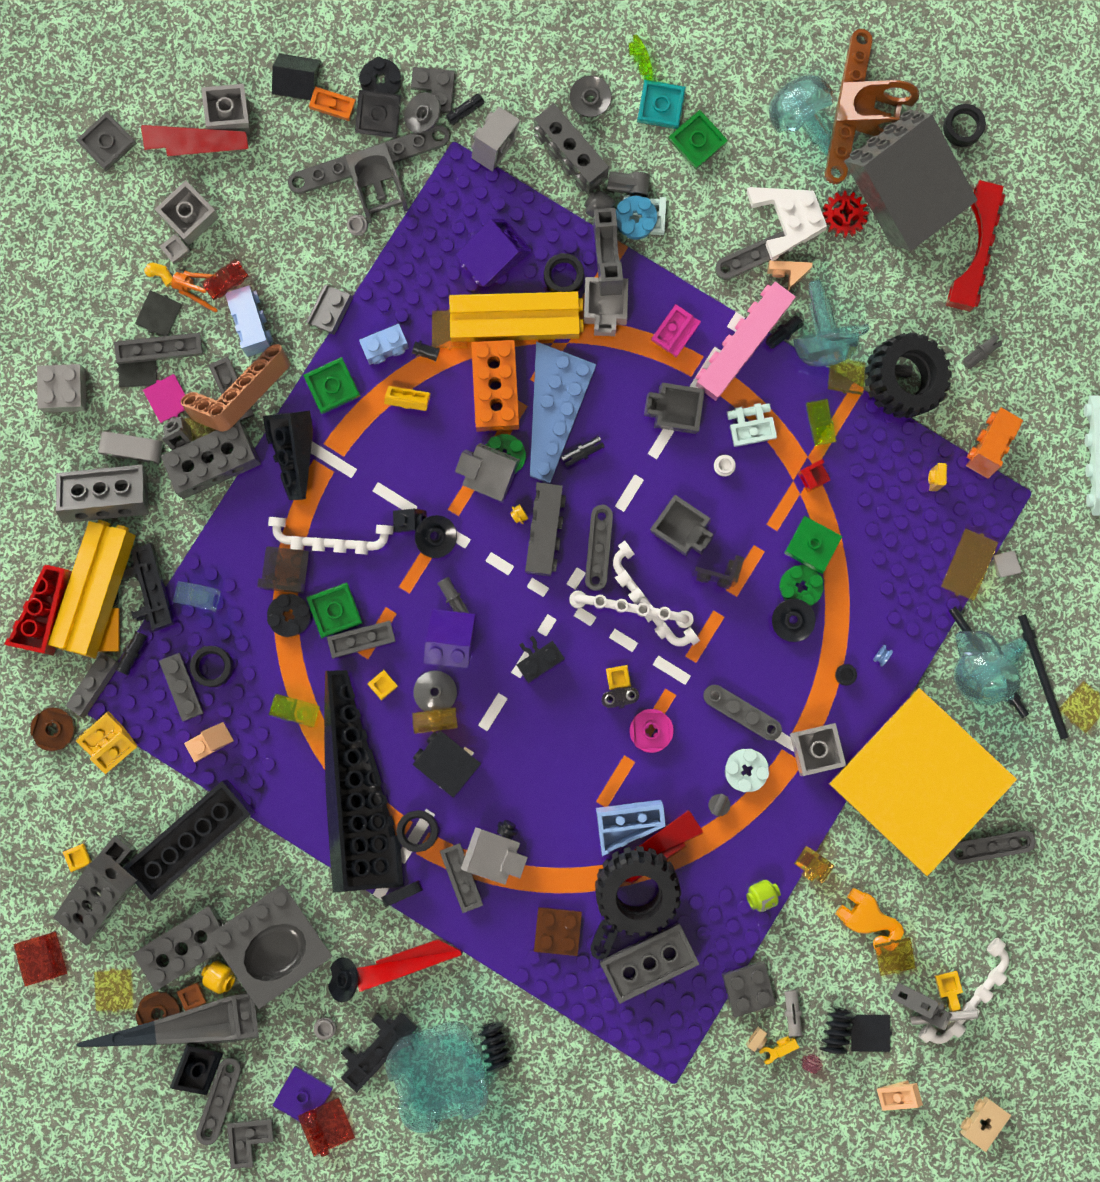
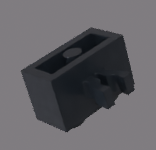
(539, 662)

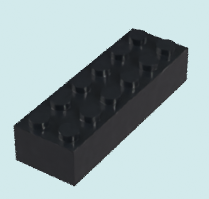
(189, 839)

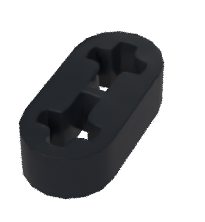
(402, 893)
(599, 937)

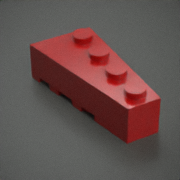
(40, 612)

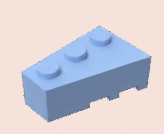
(249, 320)
(628, 822)

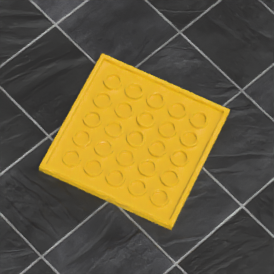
(922, 781)

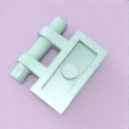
(751, 431)

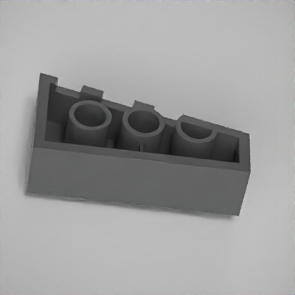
(544, 529)

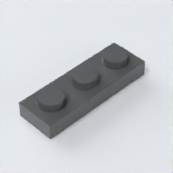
(225, 376)
(361, 639)
(92, 685)
(181, 687)
(462, 881)

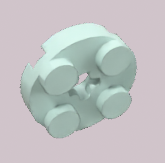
(758, 773)

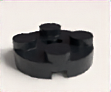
(380, 67)
(282, 604)

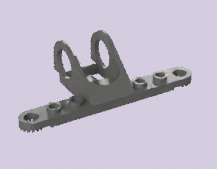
(370, 167)

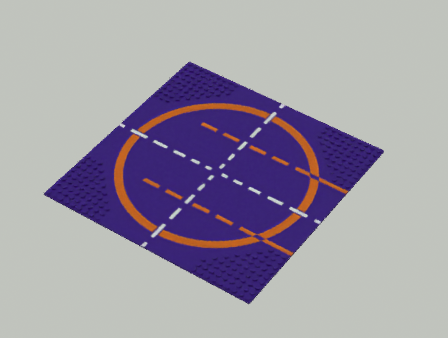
(550, 743)

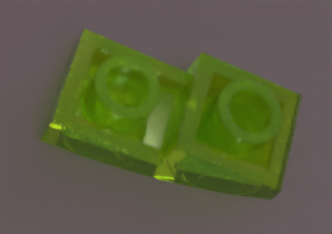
(641, 55)
(820, 422)
(294, 710)

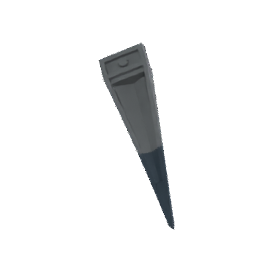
(215, 1022)

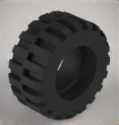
(932, 368)
(637, 918)

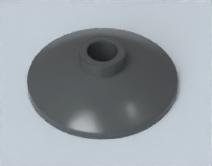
(593, 87)
(422, 113)
(438, 680)

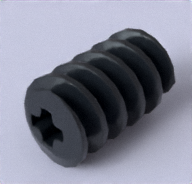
(838, 1030)
(495, 1045)

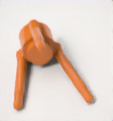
(184, 284)

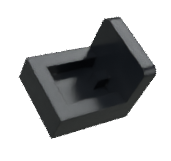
(407, 519)

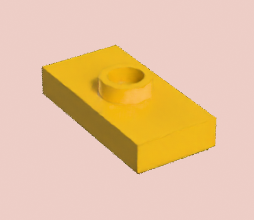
(407, 398)
(937, 477)

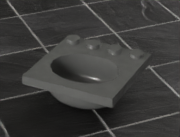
(270, 946)

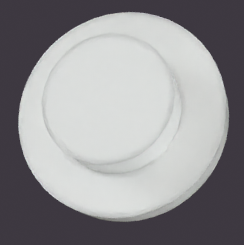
(724, 465)

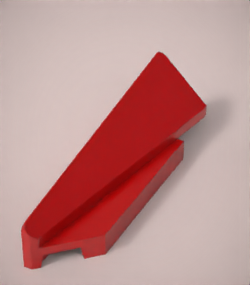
(192, 140)
(672, 838)
(405, 963)

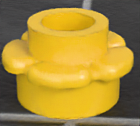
(519, 514)

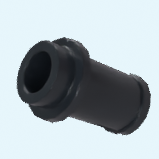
(425, 351)

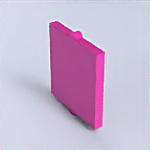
(165, 398)

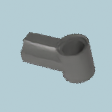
(633, 184)

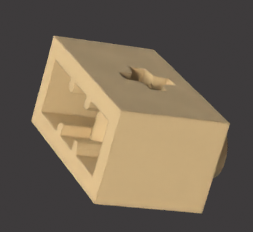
(984, 1135)

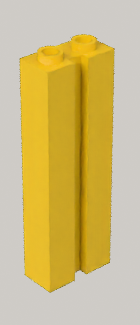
(515, 316)
(92, 588)

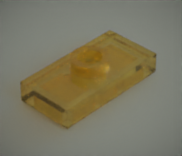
(435, 720)

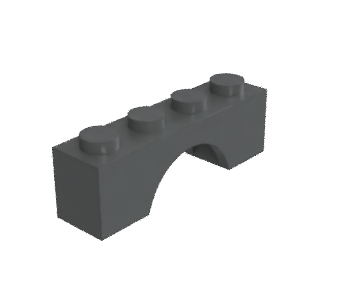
(607, 255)

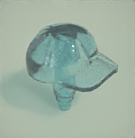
(798, 106)
(828, 343)
(986, 670)

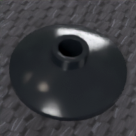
(445, 538)
(793, 631)
(343, 980)

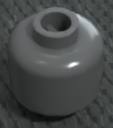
(598, 201)

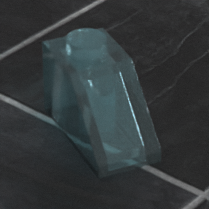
(196, 596)

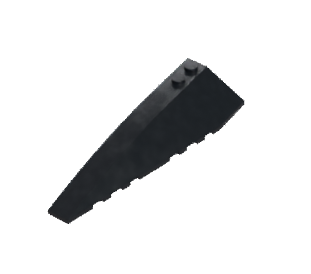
(360, 829)

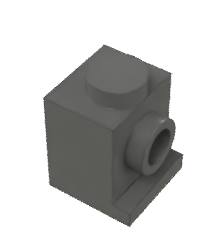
(177, 427)

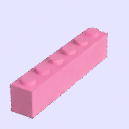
(745, 341)

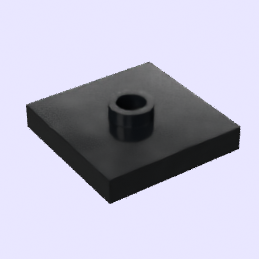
(378, 114)

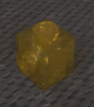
(813, 865)

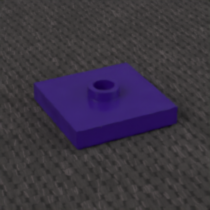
(301, 1093)

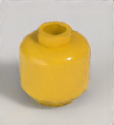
(218, 977)

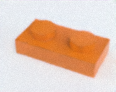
(332, 103)

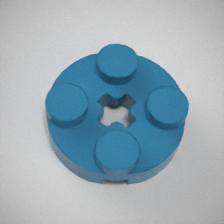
(642, 207)

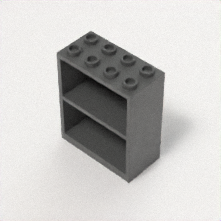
(911, 179)

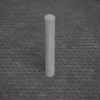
(956, 1016)

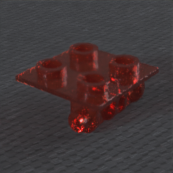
(225, 279)
(40, 958)
(326, 1127)

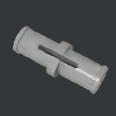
(794, 1028)

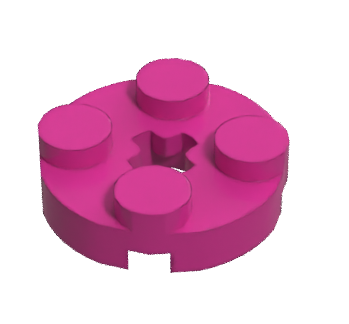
(660, 722)

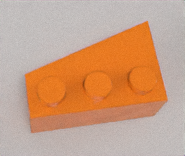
(993, 442)

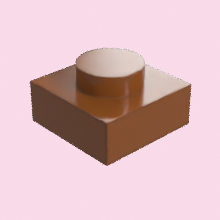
(192, 996)

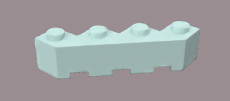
(1092, 441)

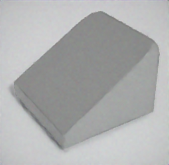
(1006, 564)

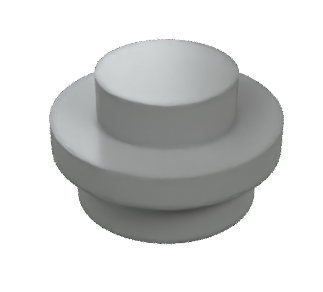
(357, 225)
(324, 1028)

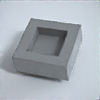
(174, 249)

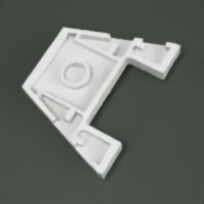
(798, 215)

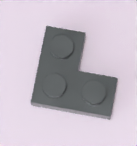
(437, 81)
(242, 1136)

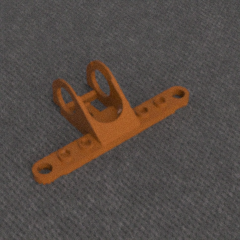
(856, 105)

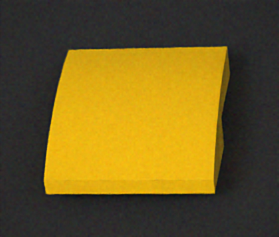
(106, 742)

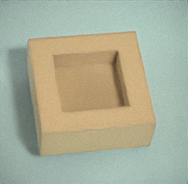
(757, 1039)

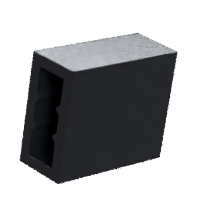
(446, 763)

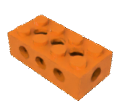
(483, 376)

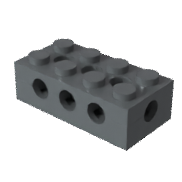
(570, 149)
(220, 469)
(102, 493)
(102, 876)
(169, 943)
(647, 978)

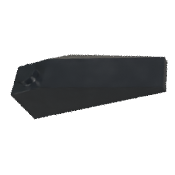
(292, 443)

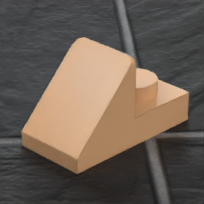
(794, 270)
(209, 741)
(899, 1096)

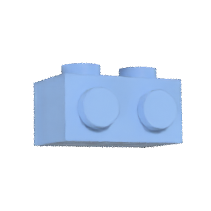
(384, 344)

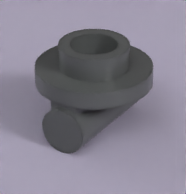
(719, 805)

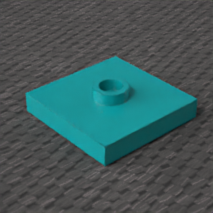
(661, 104)

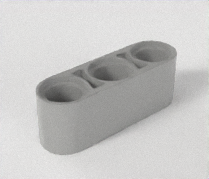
(130, 446)

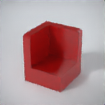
(814, 475)

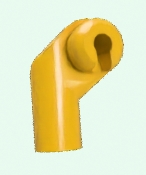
(159, 270)

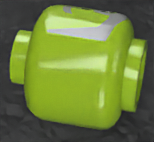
(763, 895)

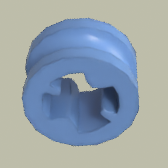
(883, 655)

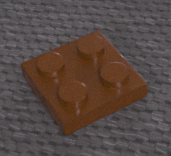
(557, 931)

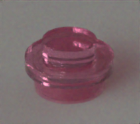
(811, 1063)

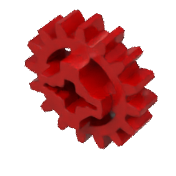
(853, 214)

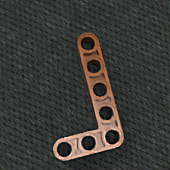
(241, 395)

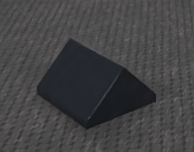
(294, 76)
(196, 1069)

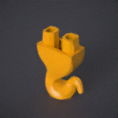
(868, 918)

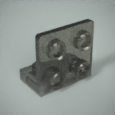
(284, 570)
(724, 581)

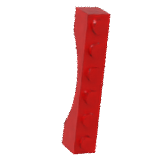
(964, 290)

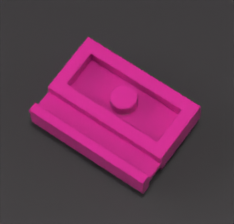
(675, 330)

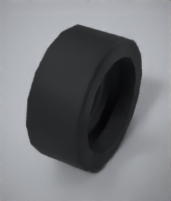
(955, 138)
(563, 258)
(195, 661)
(401, 831)

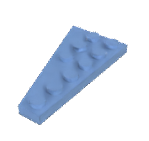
(558, 394)

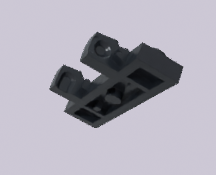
(148, 573)
(367, 1063)

